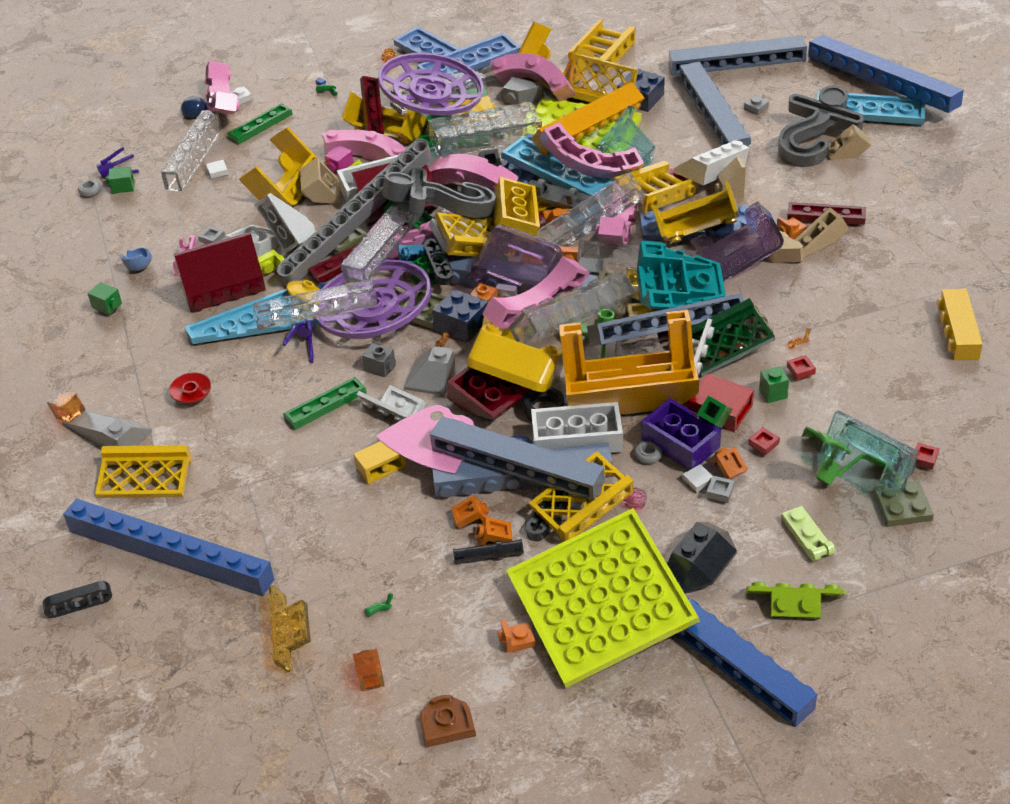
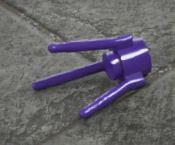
(104, 166)
(303, 329)

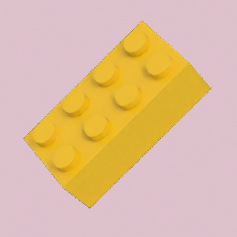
(516, 206)

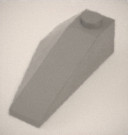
(108, 430)

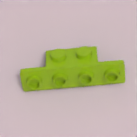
(794, 601)

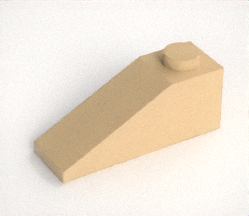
(822, 232)

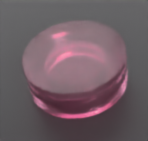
(636, 500)

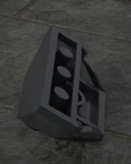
(701, 556)

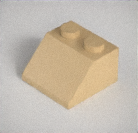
(320, 183)

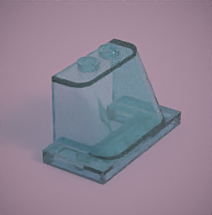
(625, 136)
(853, 433)

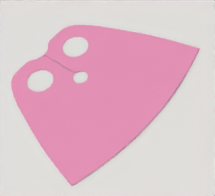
(412, 439)

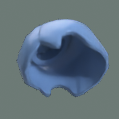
(137, 259)

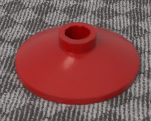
(190, 387)

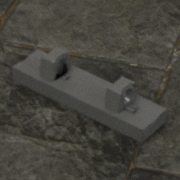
(556, 195)

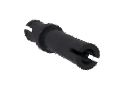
(486, 551)

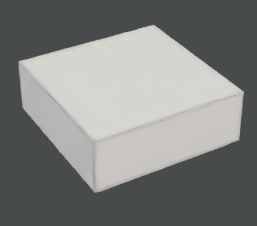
(217, 169)
(697, 478)

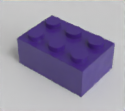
(681, 434)

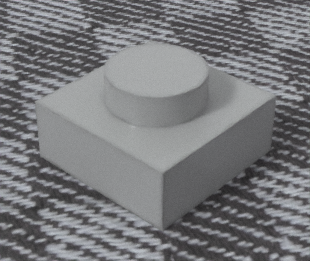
(756, 104)
(211, 235)
(720, 489)

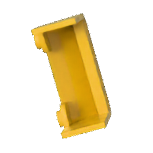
(535, 44)
(402, 127)
(292, 158)
(697, 215)
(514, 360)

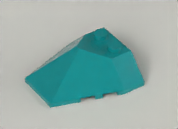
(674, 278)

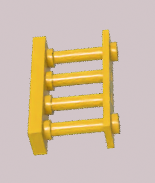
(617, 47)
(655, 175)

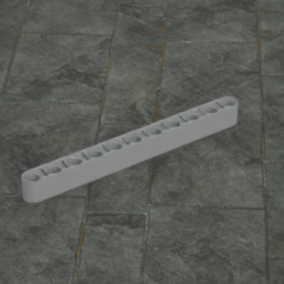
(350, 215)

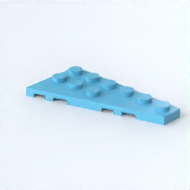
(233, 323)

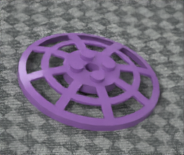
(430, 89)
(386, 303)

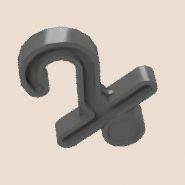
(819, 115)
(470, 202)

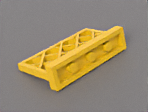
(587, 93)
(460, 243)
(144, 457)
(590, 512)

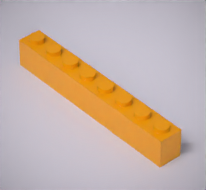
(595, 114)

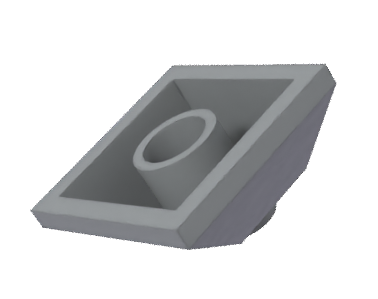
(431, 371)

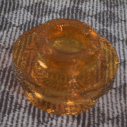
(387, 54)

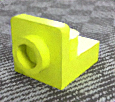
(270, 261)

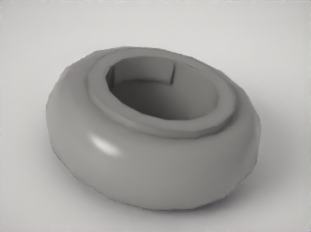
(89, 188)
(648, 458)

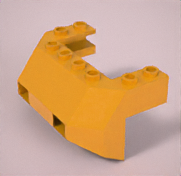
(636, 380)

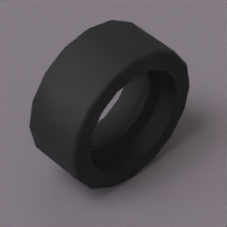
(551, 395)

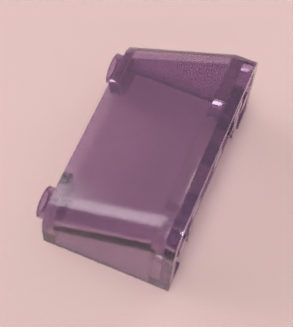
(744, 246)
(515, 258)

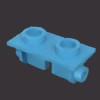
(410, 252)

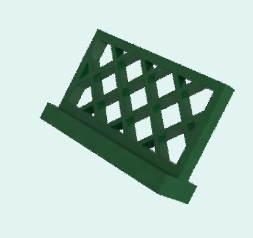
(732, 317)

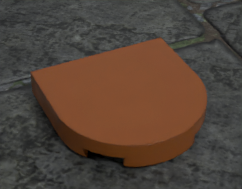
(446, 721)

